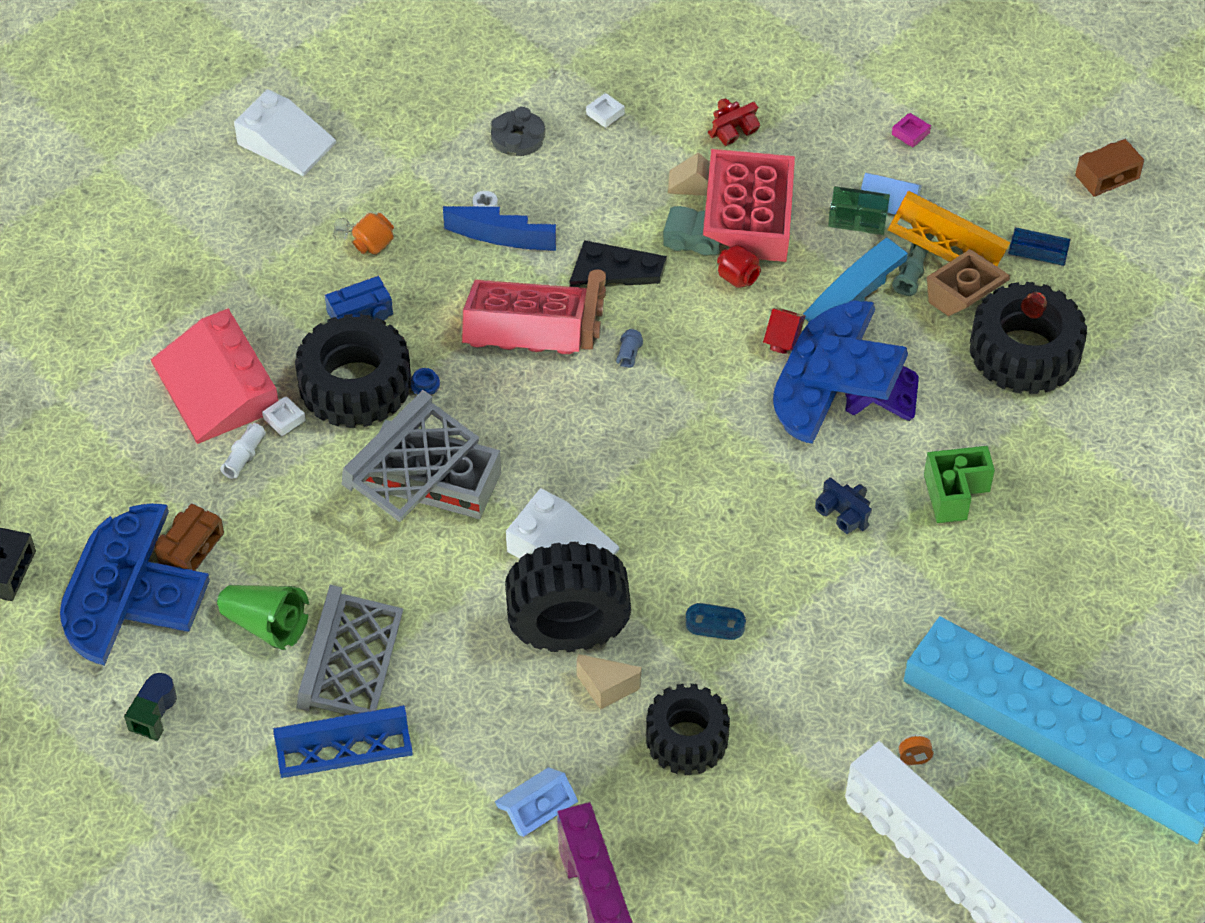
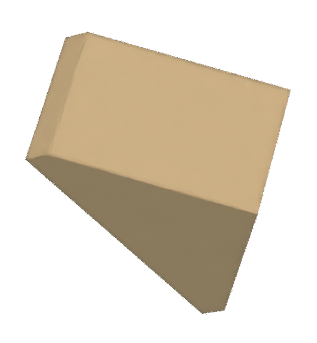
(690, 176)
(607, 679)

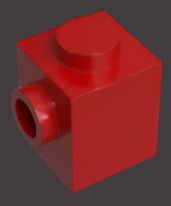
(783, 329)

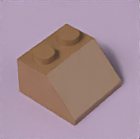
(963, 282)

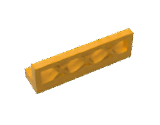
(948, 228)

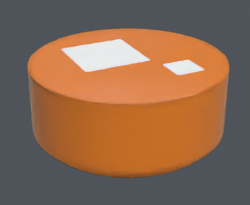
(915, 750)

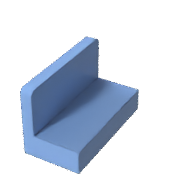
(894, 187)
(537, 800)

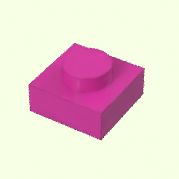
(911, 130)

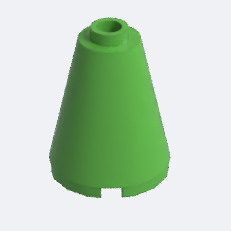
(266, 611)

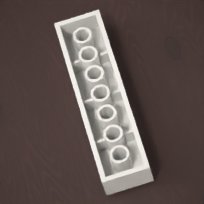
(946, 843)

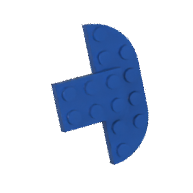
(833, 360)
(119, 584)

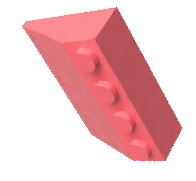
(750, 202)
(524, 316)
(215, 377)

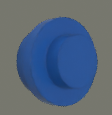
(425, 380)

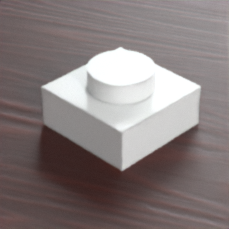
(605, 110)
(283, 416)

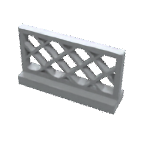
(386, 445)
(322, 654)

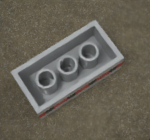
(463, 489)

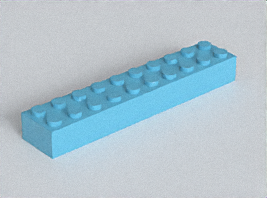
(1062, 726)

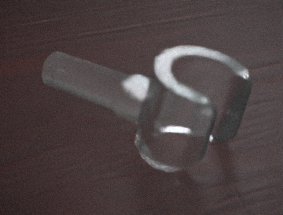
(342, 228)

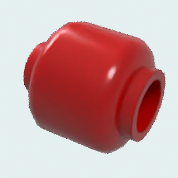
(738, 266)

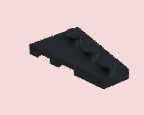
(619, 265)

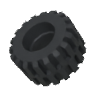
(683, 751)

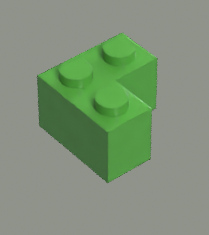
(953, 477)

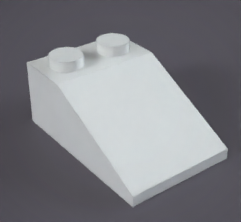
(282, 133)
(551, 521)

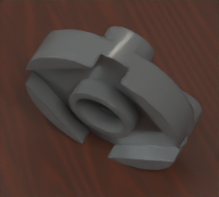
(517, 120)

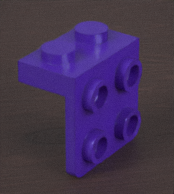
(900, 402)

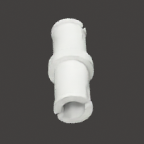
(243, 450)

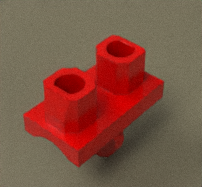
(731, 116)

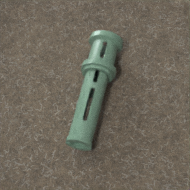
(911, 270)

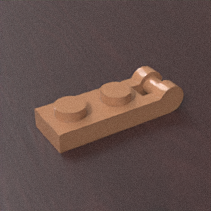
(593, 307)

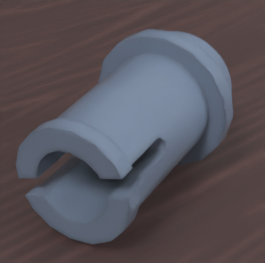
(631, 341)

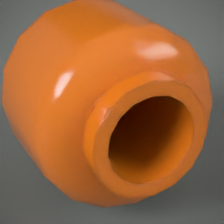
(372, 233)

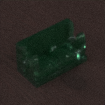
(859, 210)

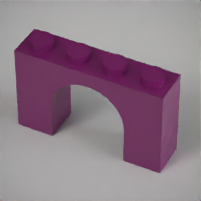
(588, 859)

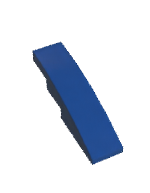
(503, 230)

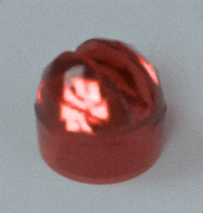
(1034, 304)

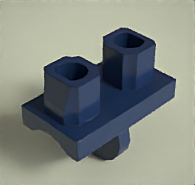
(848, 502)

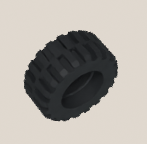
(347, 342)
(1023, 365)
(567, 597)

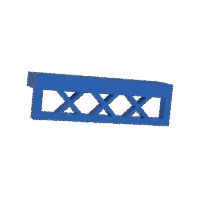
(340, 731)

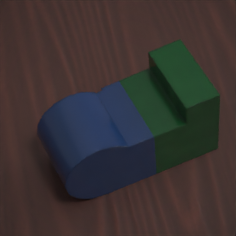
(150, 705)

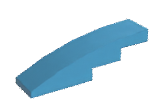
(860, 278)

